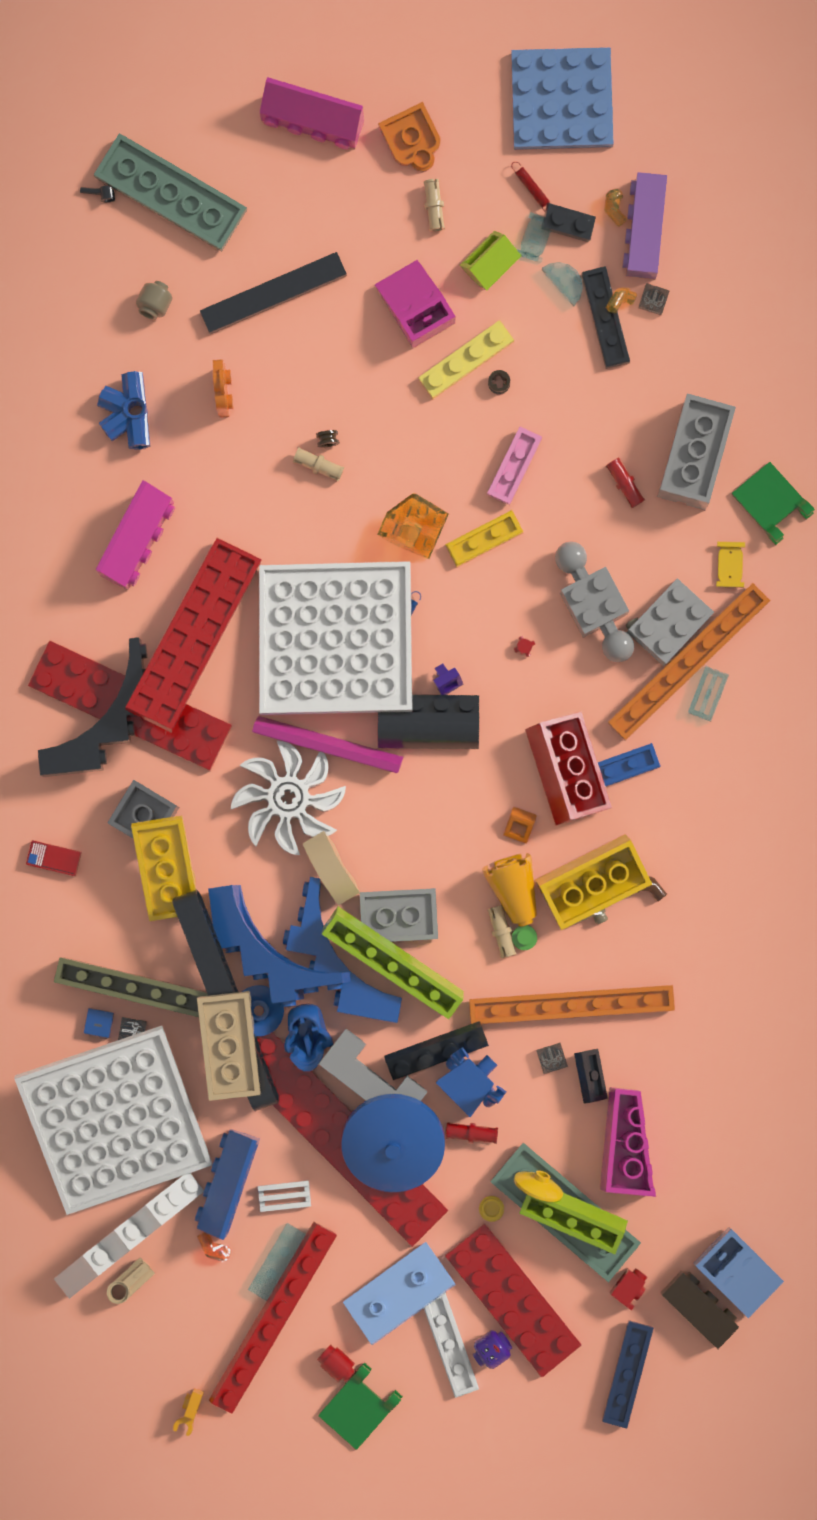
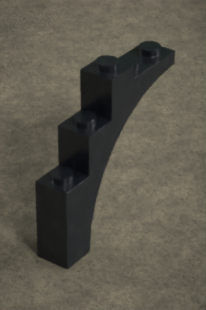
(85, 752)

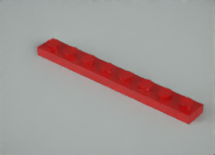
(272, 1317)

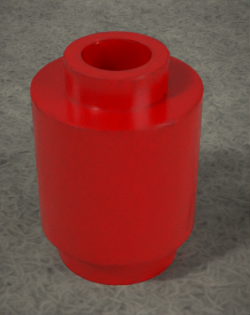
(336, 1363)

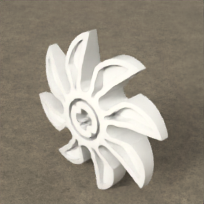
(280, 785)

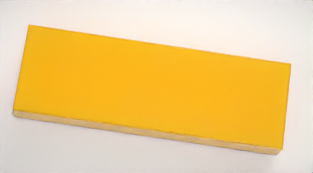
(484, 538)

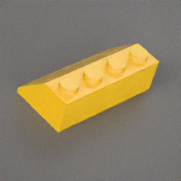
(593, 881)

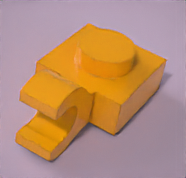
(191, 1405)

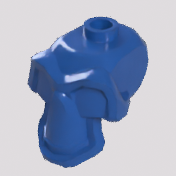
(306, 1036)

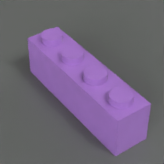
(646, 225)

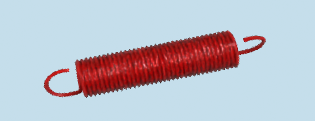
(532, 186)

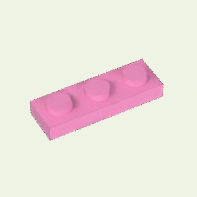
(514, 465)

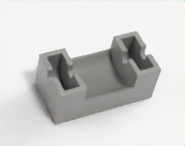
(696, 451)
(344, 1065)

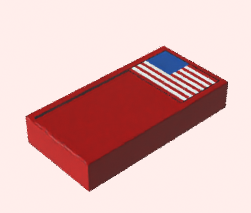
(53, 858)

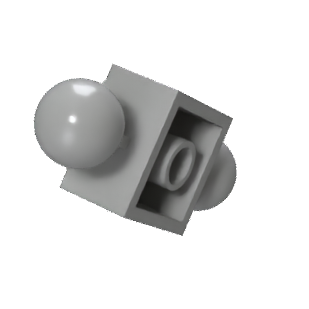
(594, 602)

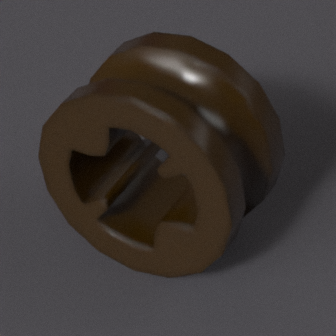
(504, 376)
(327, 438)

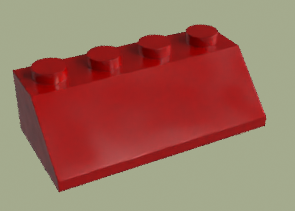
(568, 768)

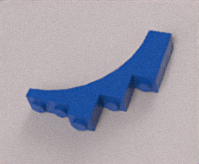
(239, 934)
(356, 996)

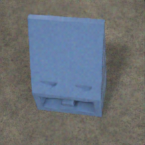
(738, 1272)

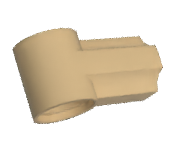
(131, 1280)

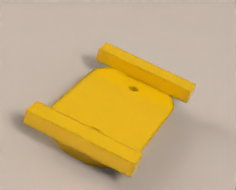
(730, 564)

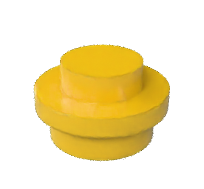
(491, 1208)

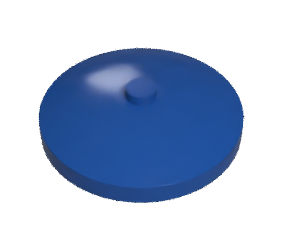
(393, 1143)

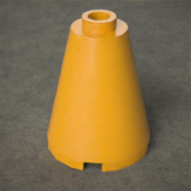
(514, 887)

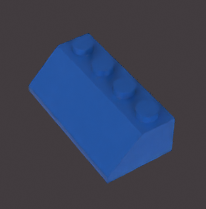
(228, 1183)

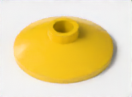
(538, 1186)

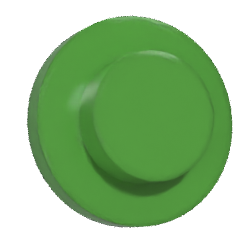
(524, 937)

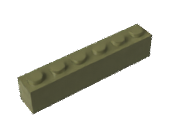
(128, 986)

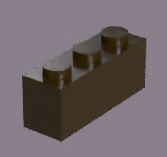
(700, 1308)

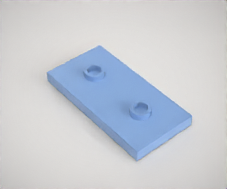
(399, 1293)

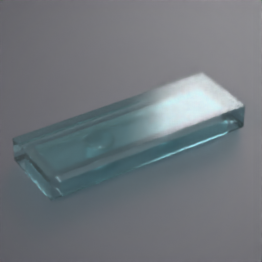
(276, 1261)

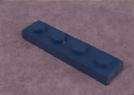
(627, 1374)

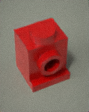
(629, 1287)

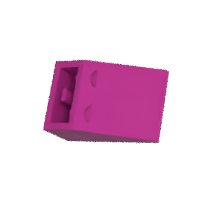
(416, 303)

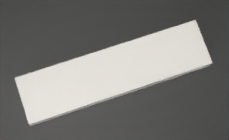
(451, 1346)

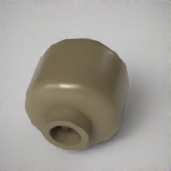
(154, 300)

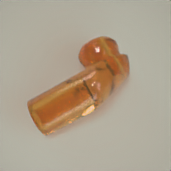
(214, 1250)

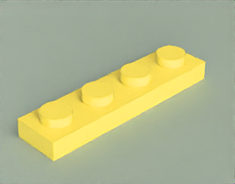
(466, 359)

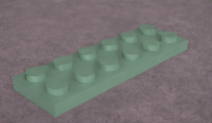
(170, 192)
(599, 1260)

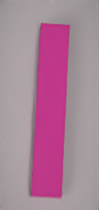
(327, 744)

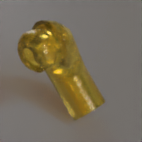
(621, 296)

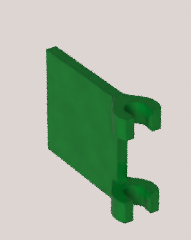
(770, 500)
(358, 1409)

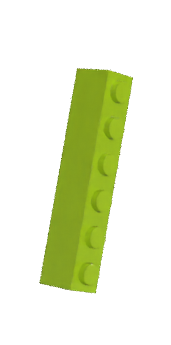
(393, 962)

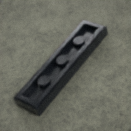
(606, 323)

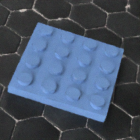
(562, 98)

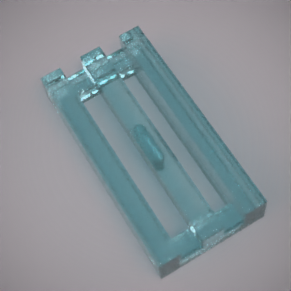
(715, 673)

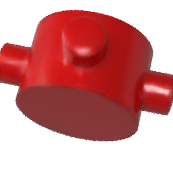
(524, 646)

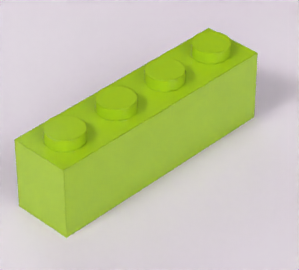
(578, 1220)

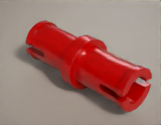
(625, 482)
(471, 1133)

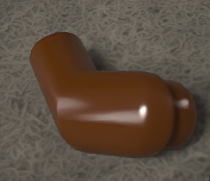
(655, 889)

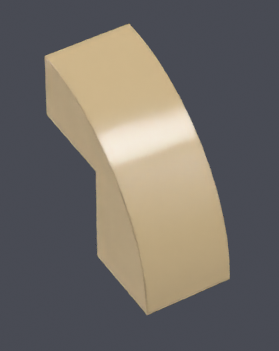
(330, 868)

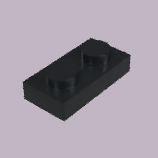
(568, 222)
(590, 1076)

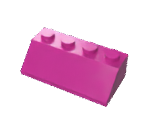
(311, 113)
(135, 536)

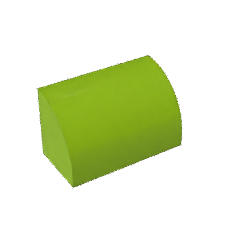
(490, 260)

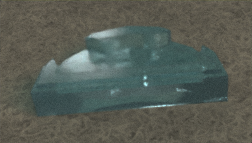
(566, 280)

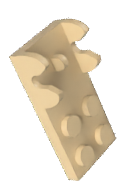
(228, 1045)

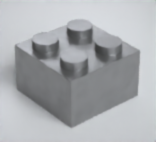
(140, 805)

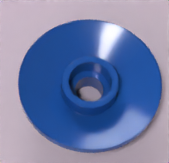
(273, 1012)

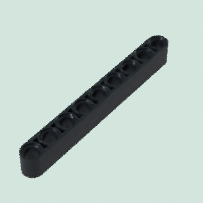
(217, 976)

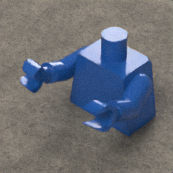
(468, 1082)

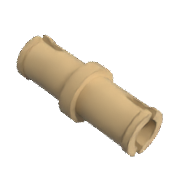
(434, 205)
(318, 464)
(501, 931)

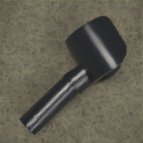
(107, 194)

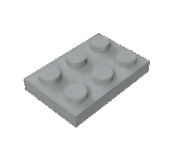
(670, 622)
(401, 914)

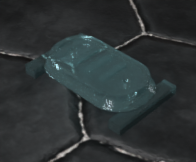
(534, 238)

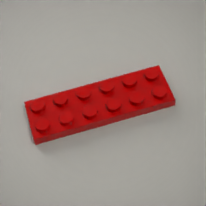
(513, 1300)

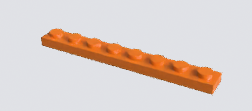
(689, 661)
(572, 1004)

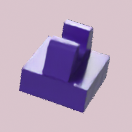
(447, 680)

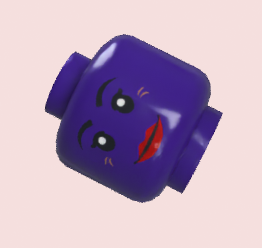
(492, 1349)

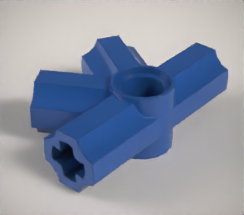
(120, 406)

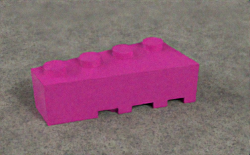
(626, 1153)

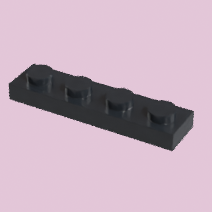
(435, 1050)

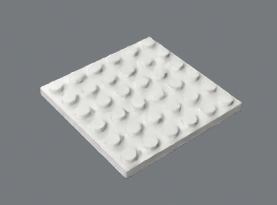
(335, 638)
(113, 1120)

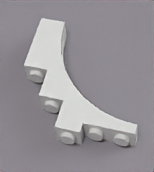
(128, 1235)

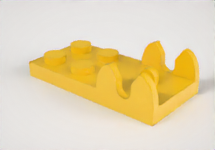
(163, 864)

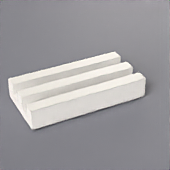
(306, 1194)

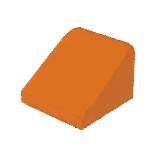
(520, 825)

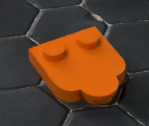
(412, 137)
(221, 379)

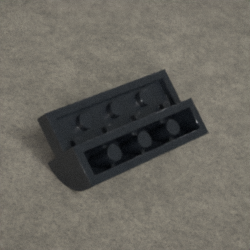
(432, 724)

